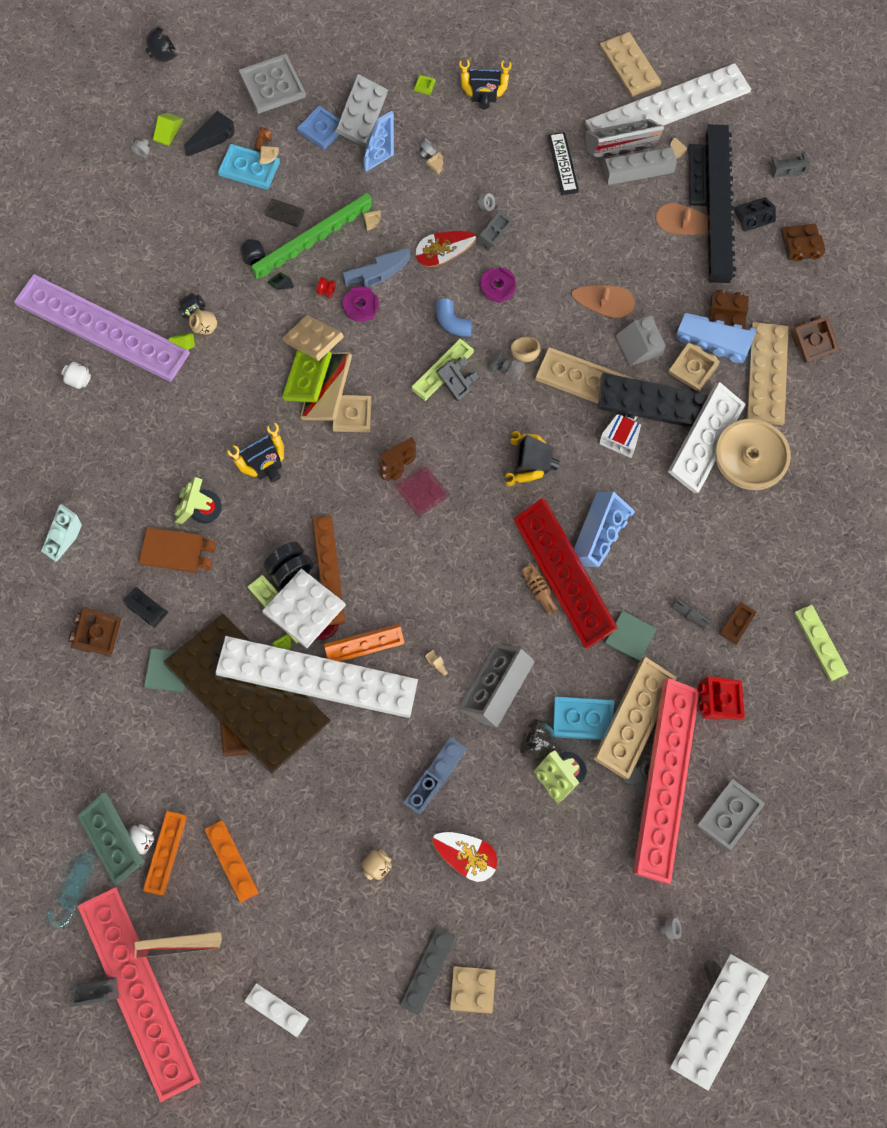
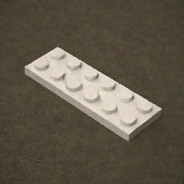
(698, 449)
(719, 1022)

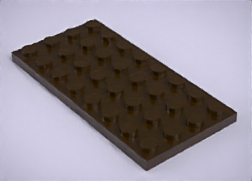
(262, 718)

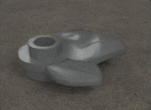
(639, 779)

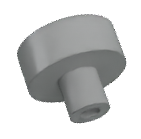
(140, 147)
(428, 148)
(486, 202)
(672, 928)

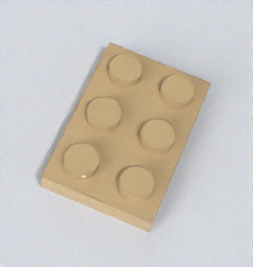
(313, 337)

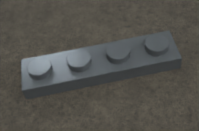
(427, 971)

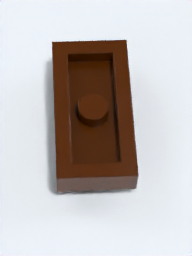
(738, 623)

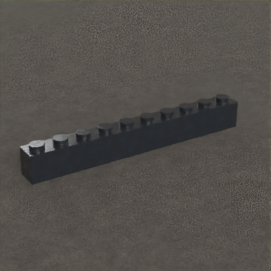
(719, 204)

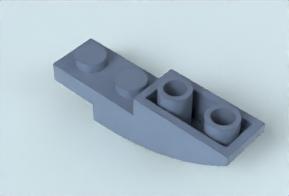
(384, 267)
(435, 776)

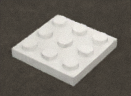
(304, 608)

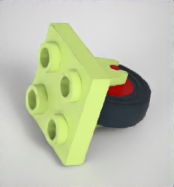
(201, 505)
(561, 773)

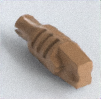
(539, 588)

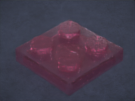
(422, 492)

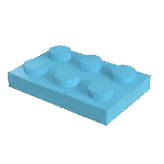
(244, 166)
(582, 717)

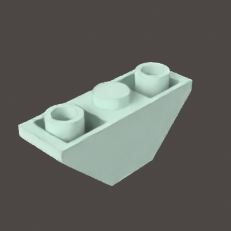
(61, 533)

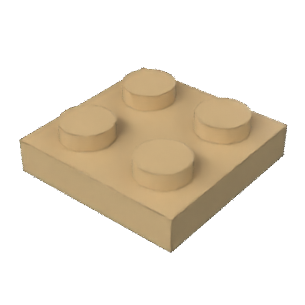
(353, 414)
(473, 990)

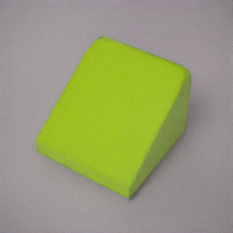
(185, 341)

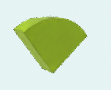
(283, 642)

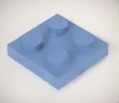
(320, 127)

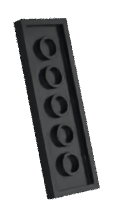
(649, 400)

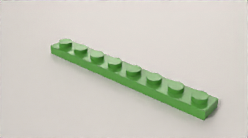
(308, 238)

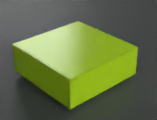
(424, 84)

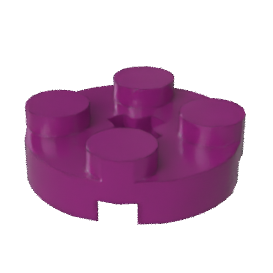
(495, 293)
(360, 313)

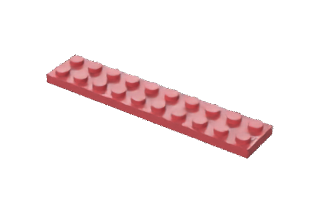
(666, 782)
(139, 995)

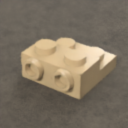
(694, 366)

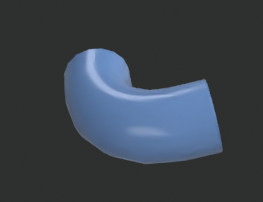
(450, 322)

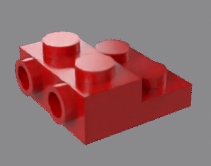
(721, 698)

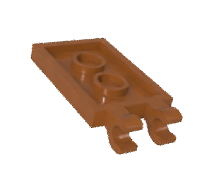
(175, 550)

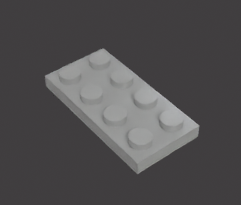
(361, 110)

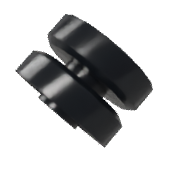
(286, 563)

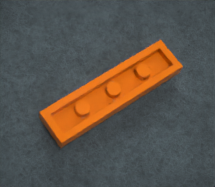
(364, 643)
(165, 853)
(231, 861)

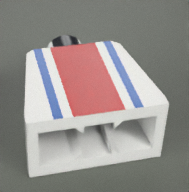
(621, 435)

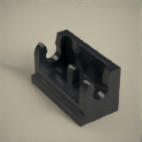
(145, 607)

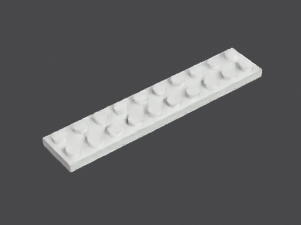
(679, 100)
(317, 677)

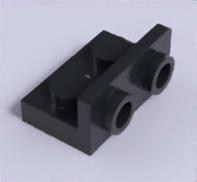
(756, 213)

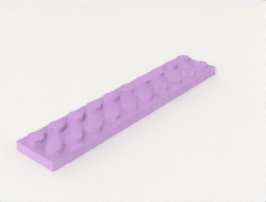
(102, 327)

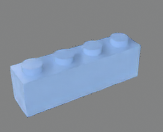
(716, 337)
(601, 528)

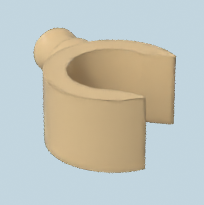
(436, 663)

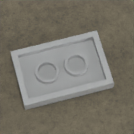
(730, 815)

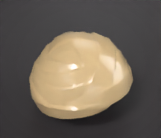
(525, 349)

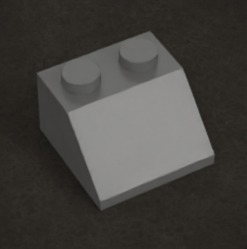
(641, 341)

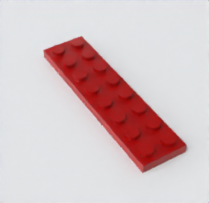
(565, 573)

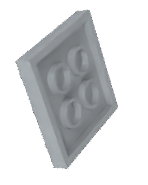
(272, 83)

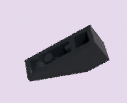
(212, 133)

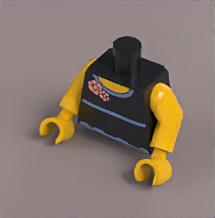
(484, 85)
(262, 457)

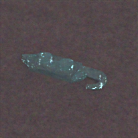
(75, 888)

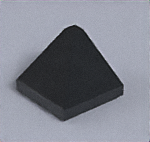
(280, 282)

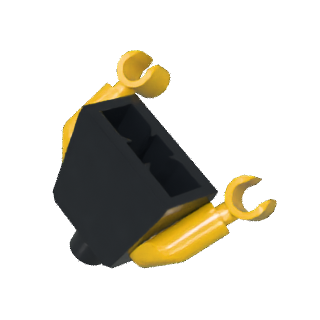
(532, 459)

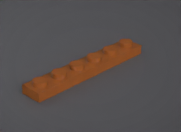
(328, 560)

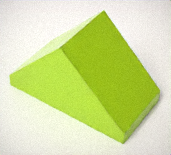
(166, 128)

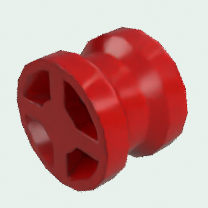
(326, 287)

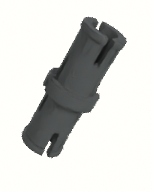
(691, 613)

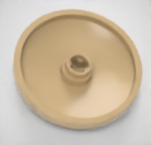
(752, 454)

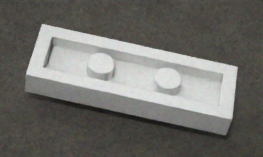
(276, 1010)

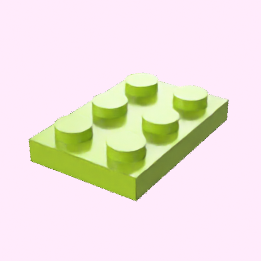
(306, 378)

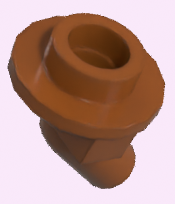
(264, 135)

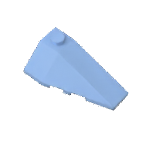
(380, 142)

